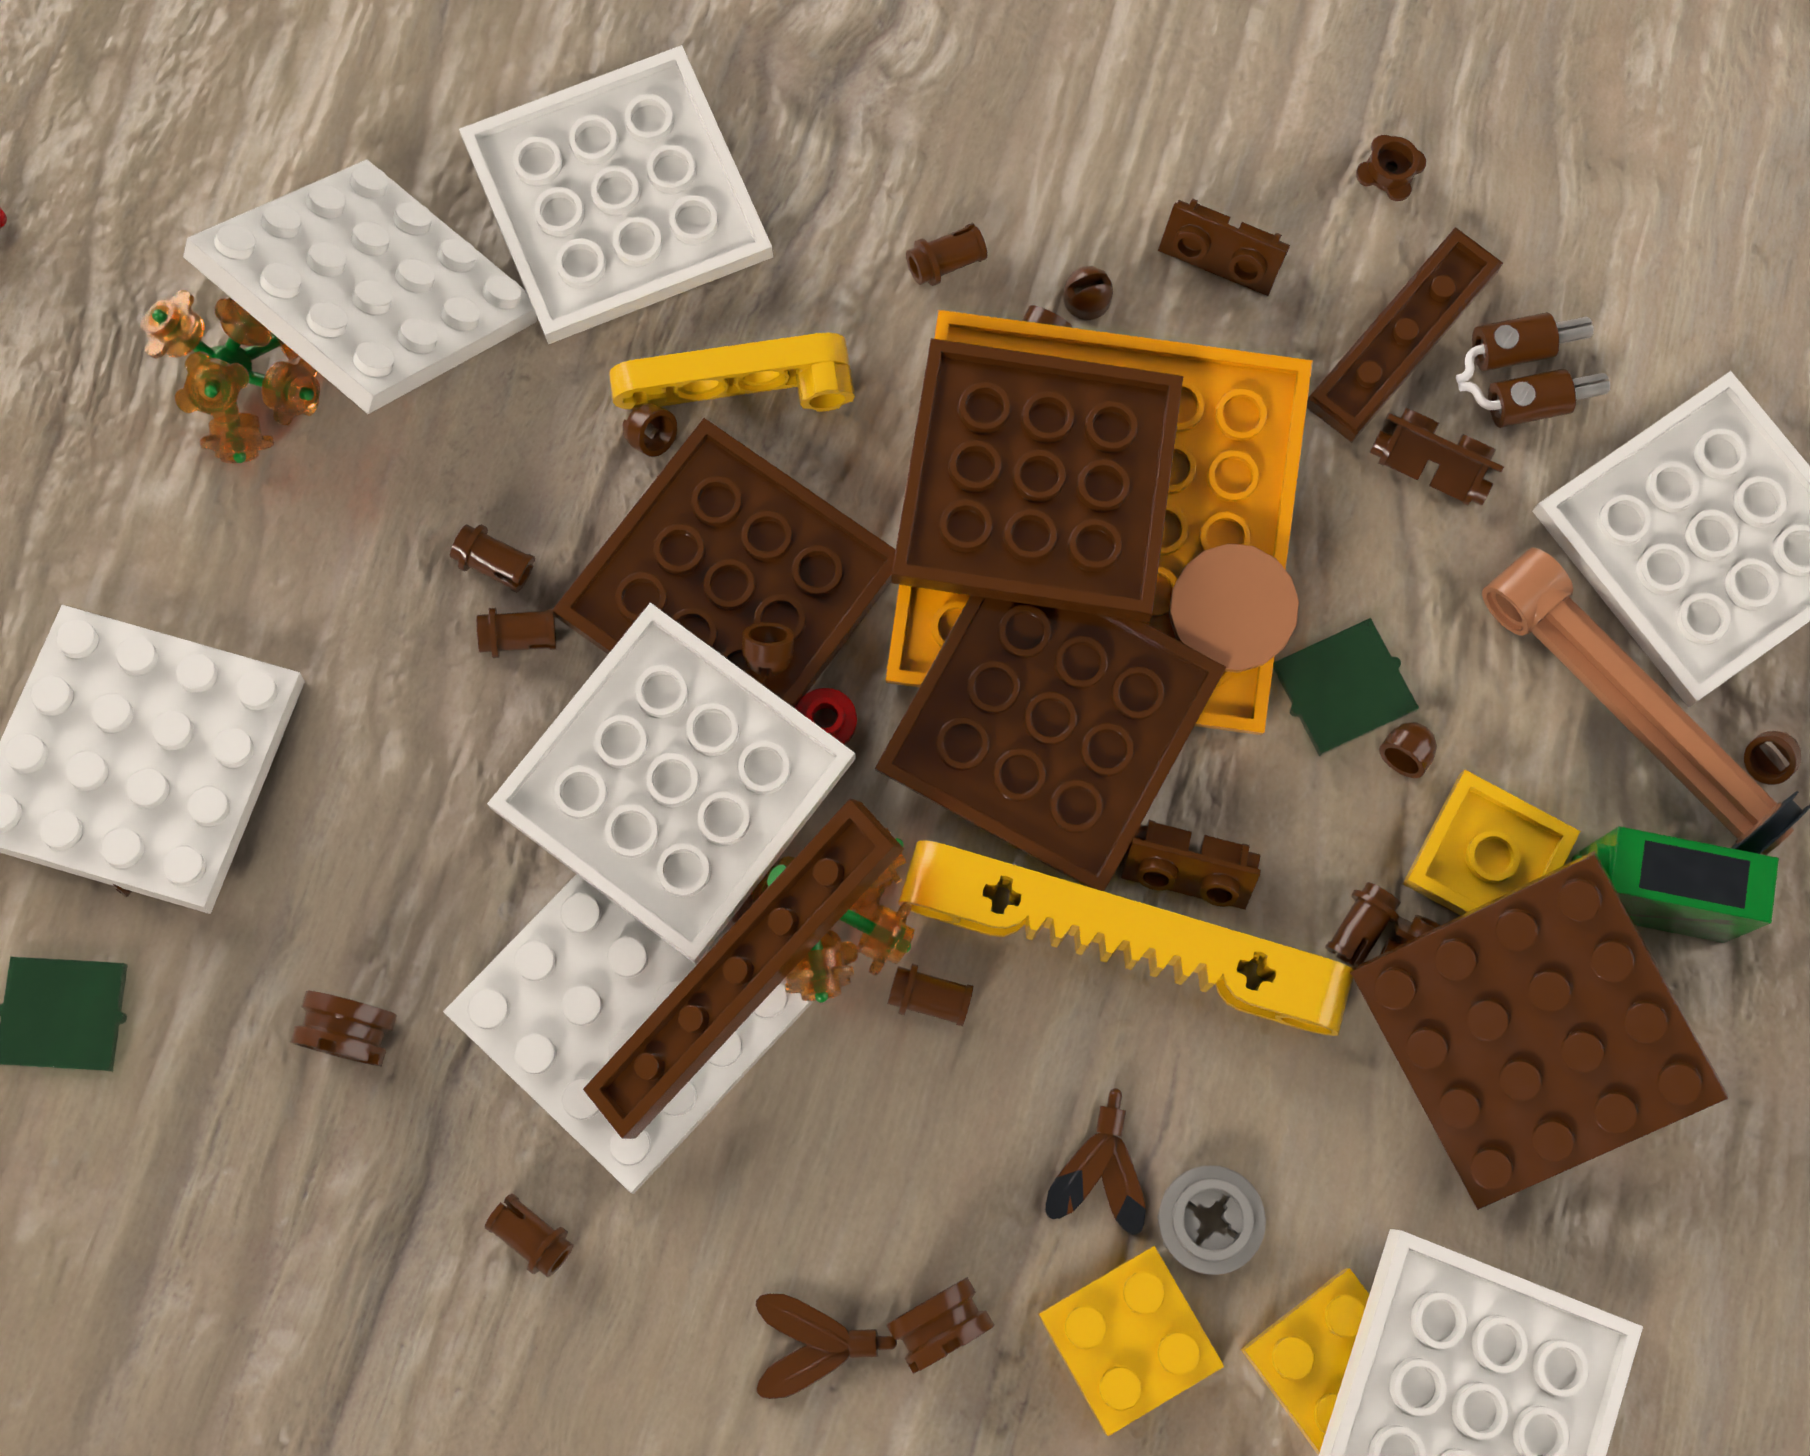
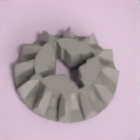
(1241, 1212)

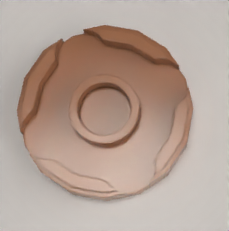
(1234, 606)

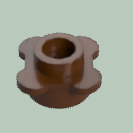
(1396, 152)

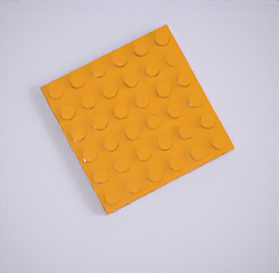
(1226, 485)

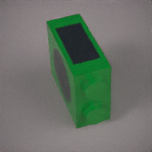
(1688, 883)

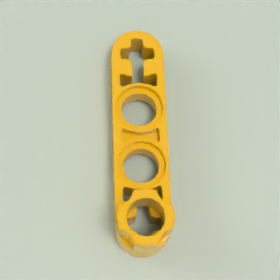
(810, 362)

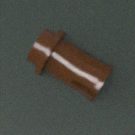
(946, 254)
(491, 557)
(515, 631)
(1363, 924)
(930, 995)
(530, 1236)

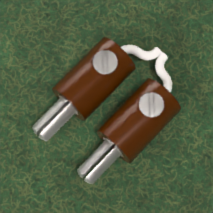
(1534, 395)

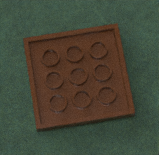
(1038, 480)
(732, 547)
(1051, 729)
(1538, 1032)

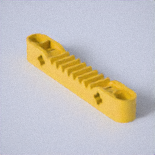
(1298, 987)

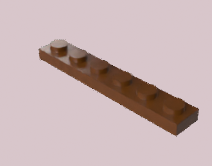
(743, 968)

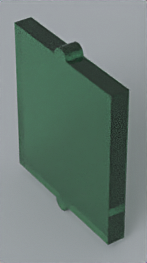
(1345, 686)
(62, 1013)

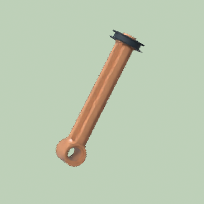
(1536, 599)

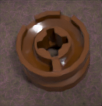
(343, 1028)
(940, 1325)

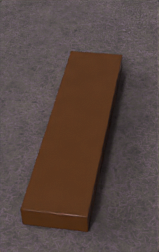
(1403, 334)

